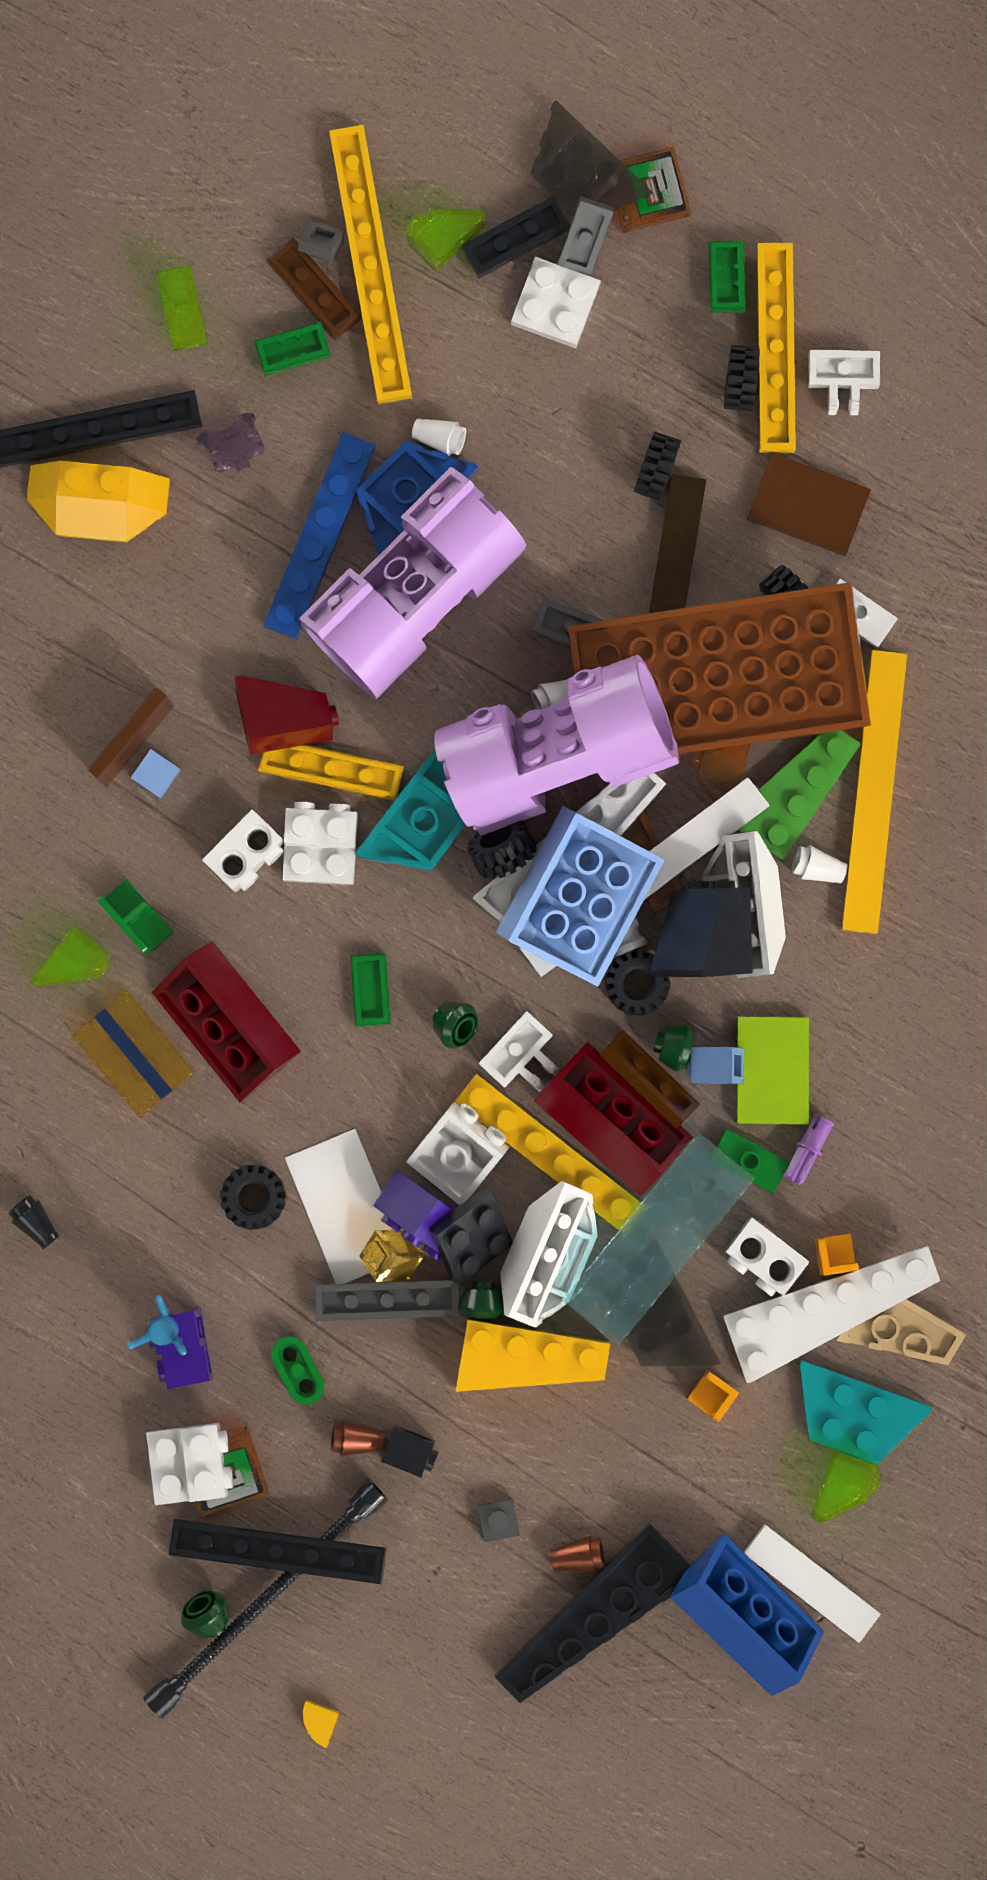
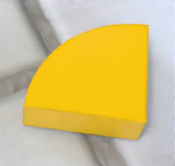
(319, 1721)

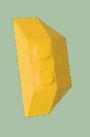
(97, 499)

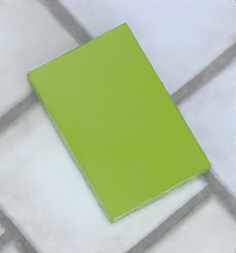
(774, 1070)

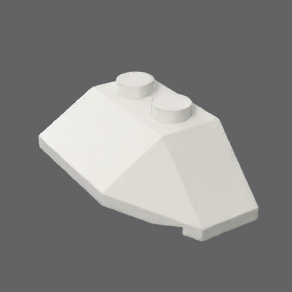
(751, 865)
(548, 1254)

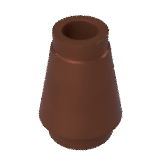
(354, 1438)
(580, 1555)

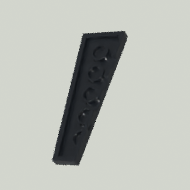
(618, 1595)

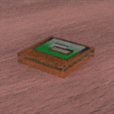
(662, 176)
(246, 1473)

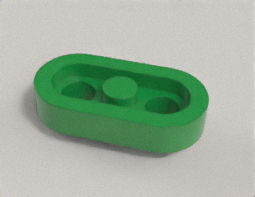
(296, 1370)

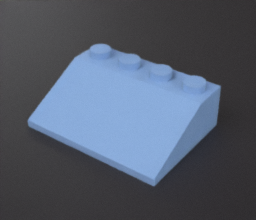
(580, 896)

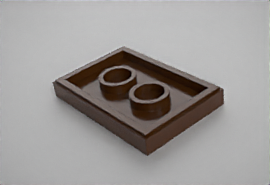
(808, 504)
(131, 737)

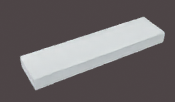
(811, 1583)

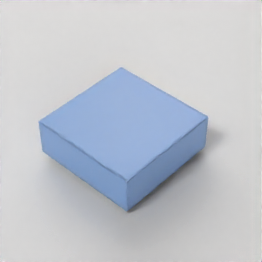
(155, 773)

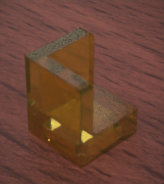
(390, 1256)

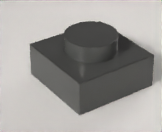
(321, 241)
(498, 1520)

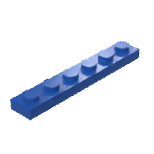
(319, 535)

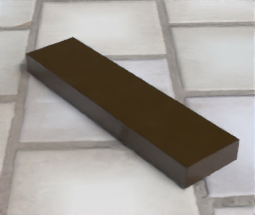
(677, 543)

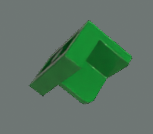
(136, 917)

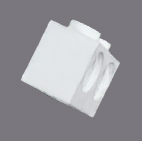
(237, 845)
(770, 1249)

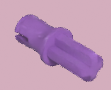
(808, 1149)

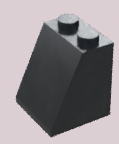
(706, 932)

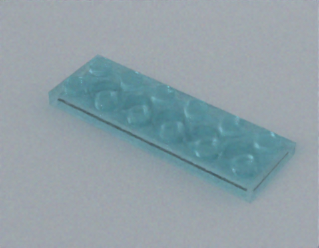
(658, 1239)

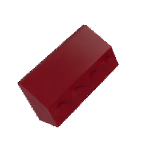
(225, 1021)
(612, 1120)

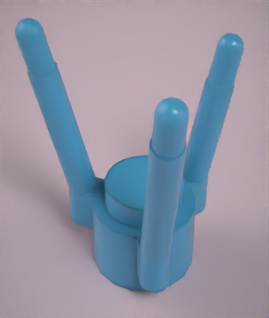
(161, 1330)

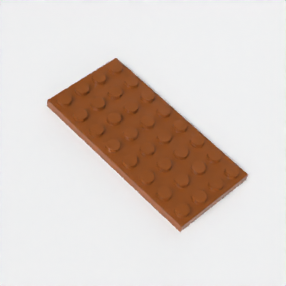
(744, 665)

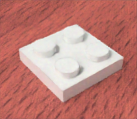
(555, 302)

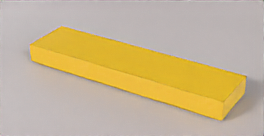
(334, 770)

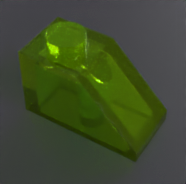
(442, 232)
(182, 307)
(73, 962)
(845, 1485)

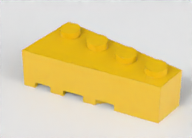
(521, 1356)

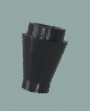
(33, 1221)

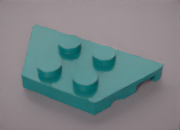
(417, 824)
(855, 1414)

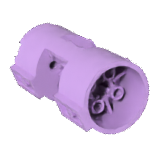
(448, 549)
(605, 726)

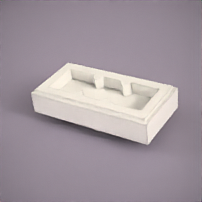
(872, 619)

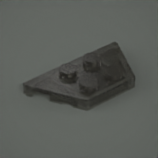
(579, 165)
(671, 1333)

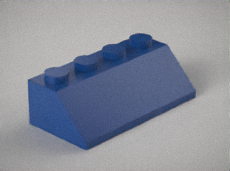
(748, 1615)

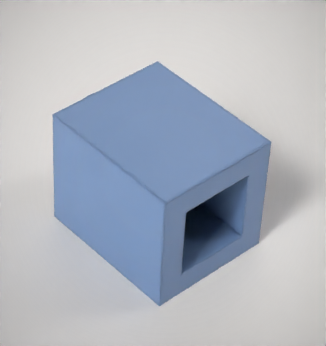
(716, 1065)

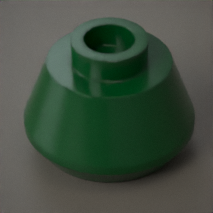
(455, 1024)
(674, 1046)
(482, 1301)
(205, 1614)

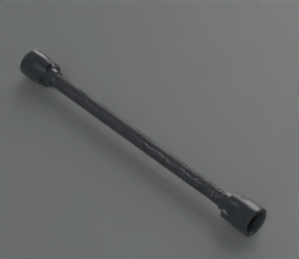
(165, 1695)

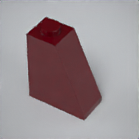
(282, 715)

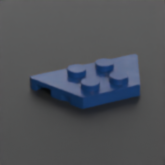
(399, 485)

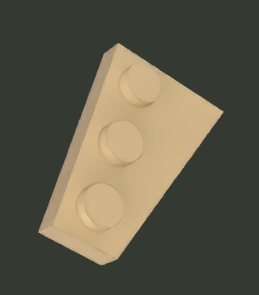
(908, 1331)

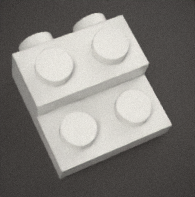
(320, 844)
(458, 1152)
(189, 1464)

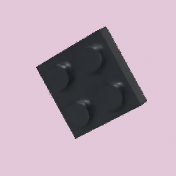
(471, 1236)

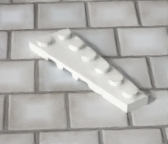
(611, 809)
(801, 1320)

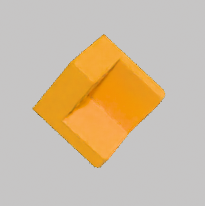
(835, 1254)
(712, 1395)

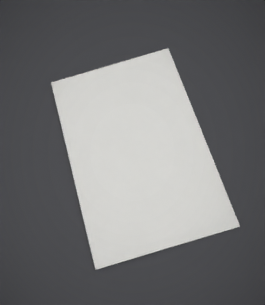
(339, 1201)

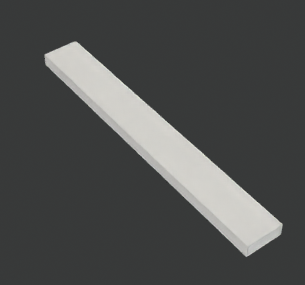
(694, 841)

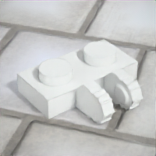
(843, 370)
(516, 1050)

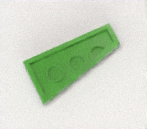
(799, 790)

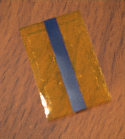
(133, 1054)

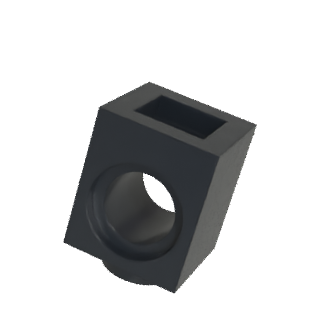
(410, 1452)

